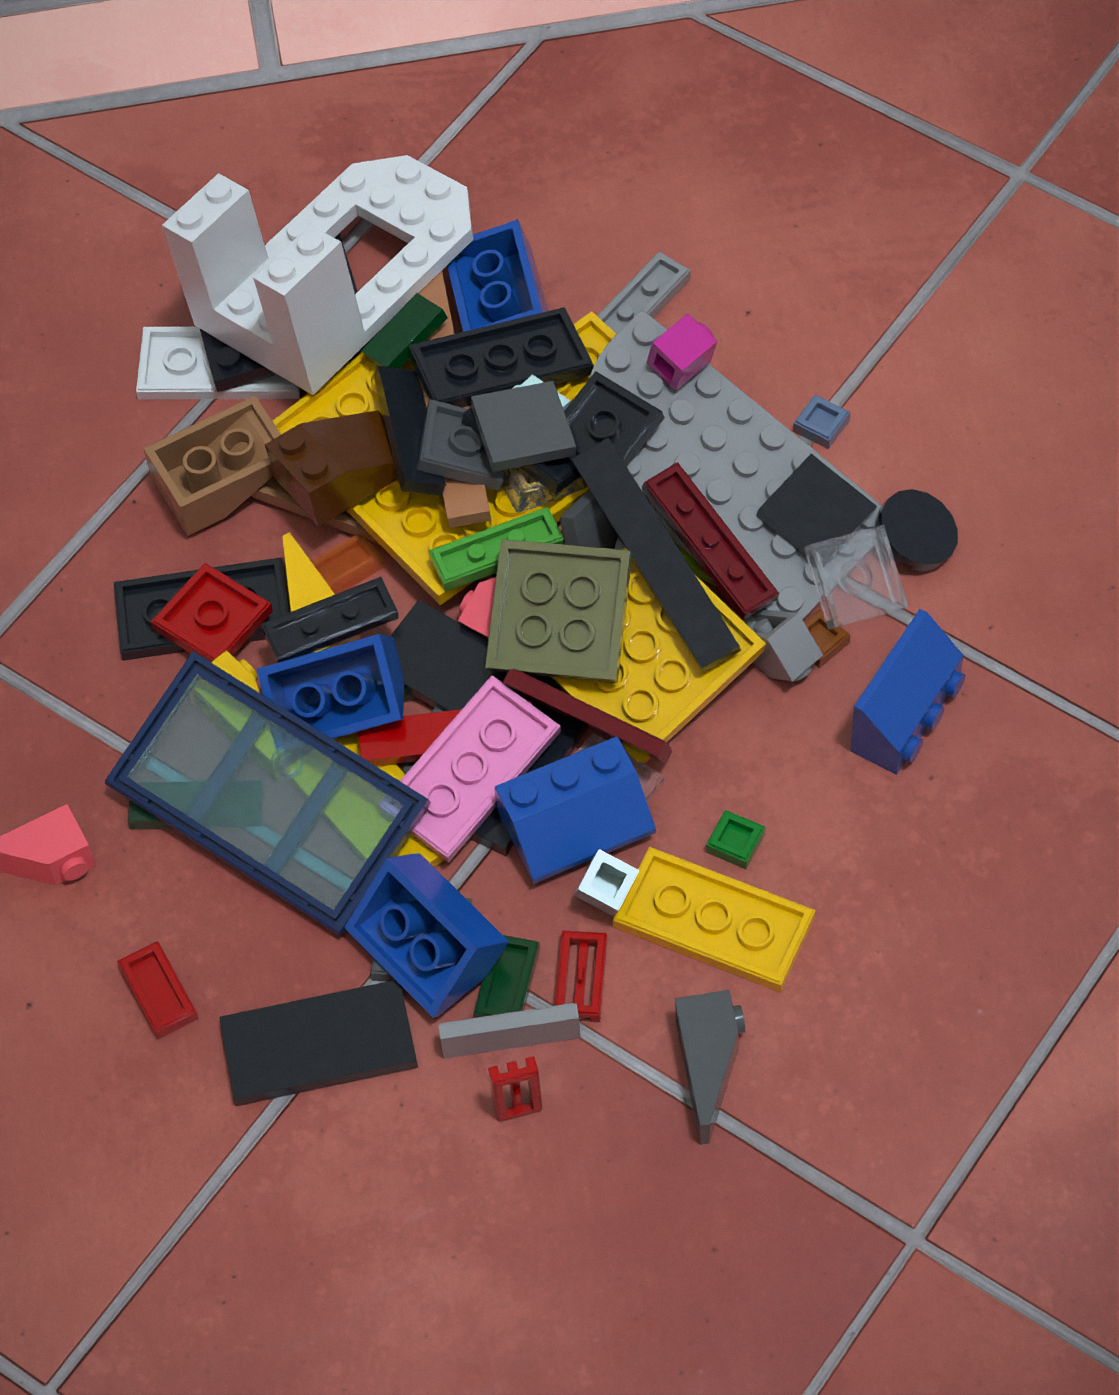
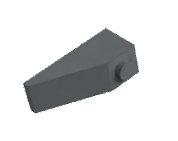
(709, 1045)

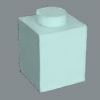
(606, 882)

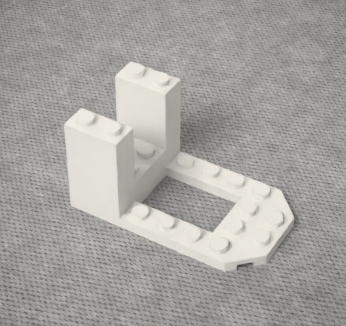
(294, 296)

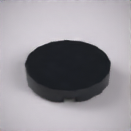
(918, 529)

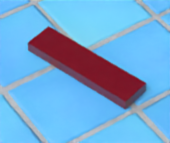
(710, 541)
(588, 715)

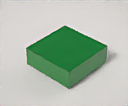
(735, 839)

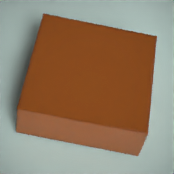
(828, 641)

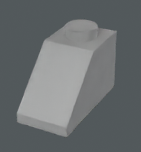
(788, 647)

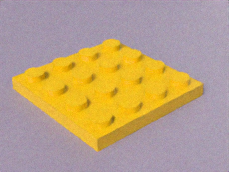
(657, 675)

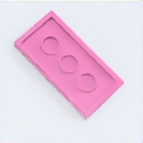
(482, 747)

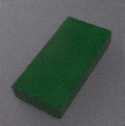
(409, 326)
(509, 979)

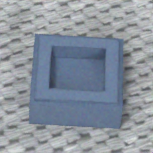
(821, 421)

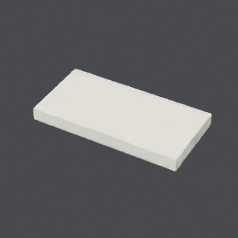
(177, 367)

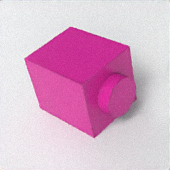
(682, 351)

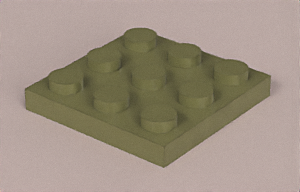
(559, 610)

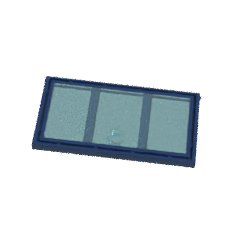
(266, 792)

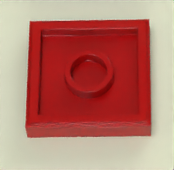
(211, 614)

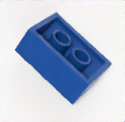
(496, 278)
(341, 686)
(907, 695)
(574, 809)
(425, 933)

